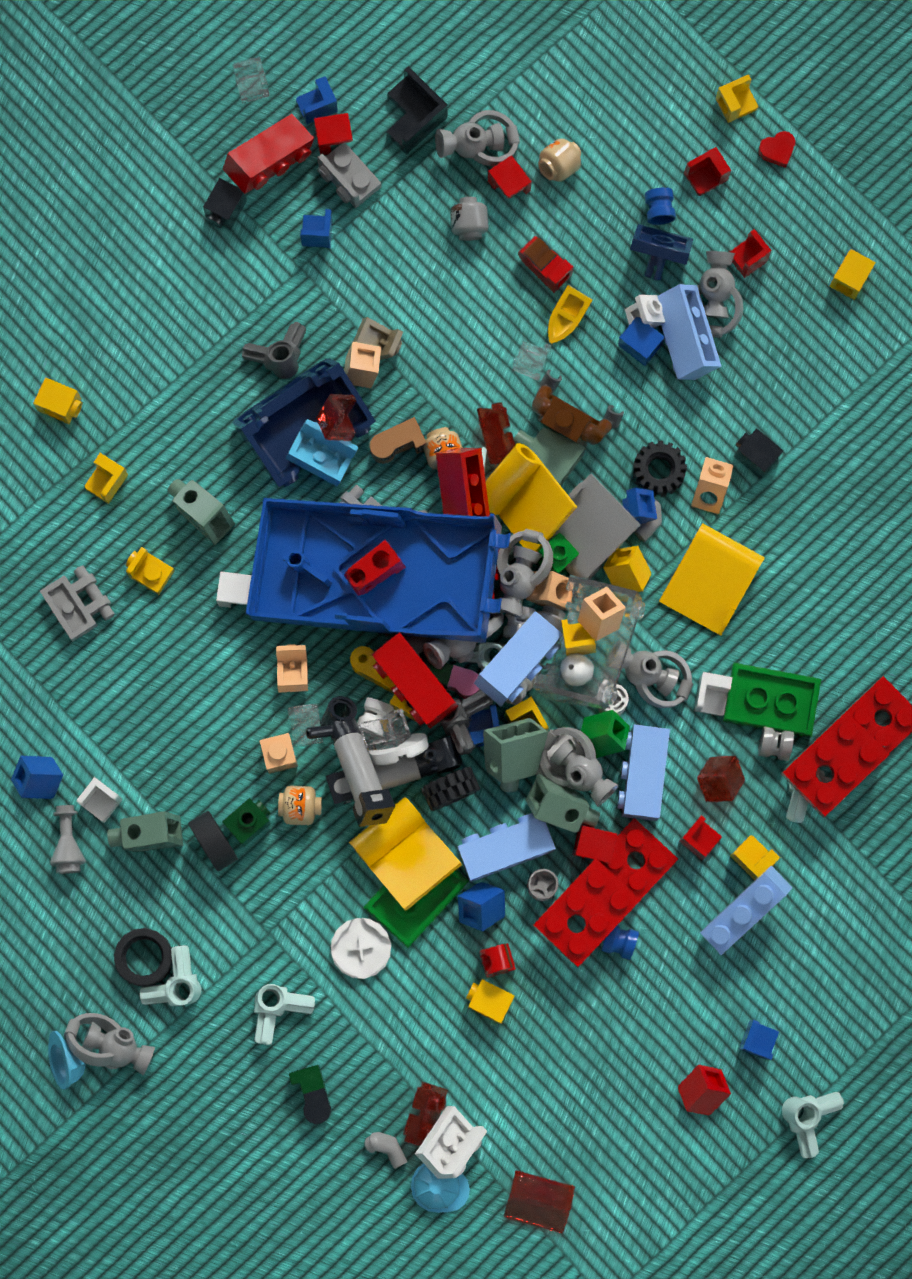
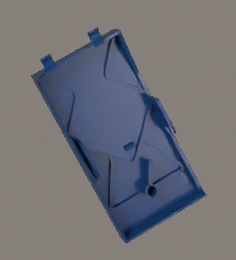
(439, 594)

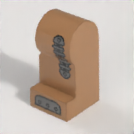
(396, 440)

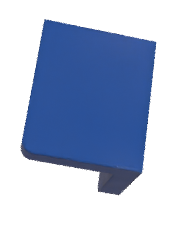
(318, 102)
(317, 230)
(641, 341)
(640, 504)
(481, 721)
(37, 777)
(481, 906)
(759, 1040)

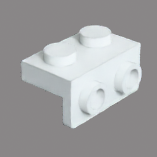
(450, 1144)

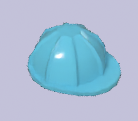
(63, 1064)
(438, 1194)

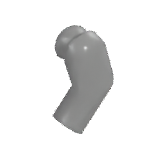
(649, 528)
(386, 1144)

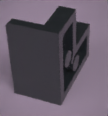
(422, 111)

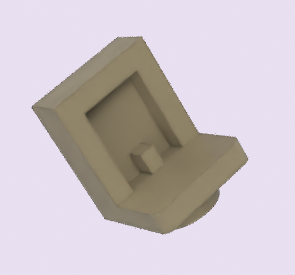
(378, 335)

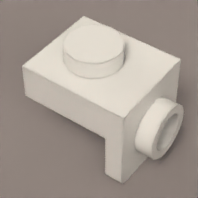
(648, 309)

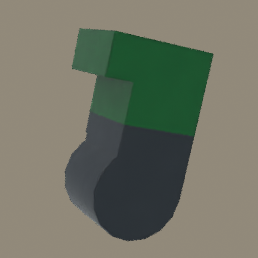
(317, 1104)

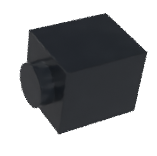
(224, 204)
(757, 452)

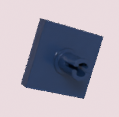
(660, 247)

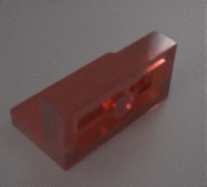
(539, 1201)

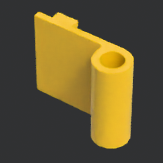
(527, 495)
(711, 579)
(405, 854)

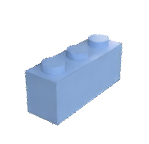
(688, 333)
(519, 659)
(644, 773)
(505, 847)
(746, 910)

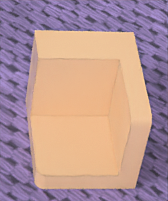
(362, 364)

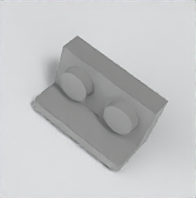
(349, 174)

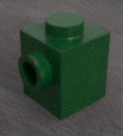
(248, 821)

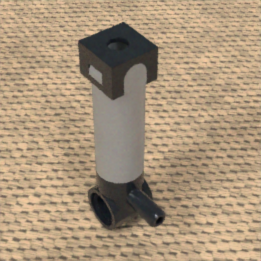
(437, 759)
(372, 802)

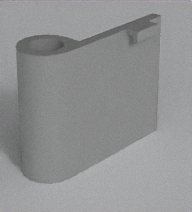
(595, 527)

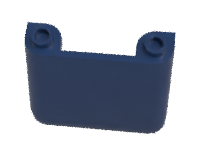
(276, 420)

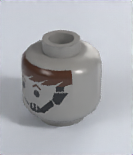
(469, 219)

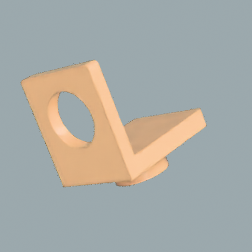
(715, 479)

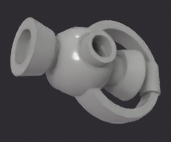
(471, 139)
(717, 286)
(517, 579)
(438, 651)
(645, 669)
(582, 771)
(115, 1047)

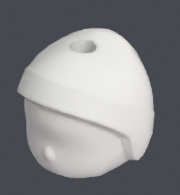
(576, 669)

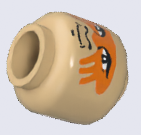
(560, 160)
(439, 441)
(299, 805)

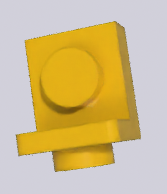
(148, 570)

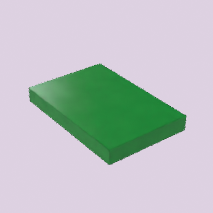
(772, 700)
(413, 922)

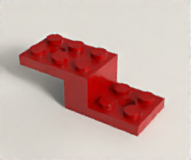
(851, 747)
(605, 893)

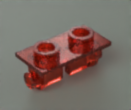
(493, 423)
(431, 1102)

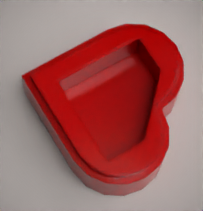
(777, 148)

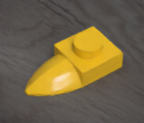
(567, 314)

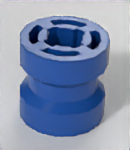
(660, 206)
(621, 942)

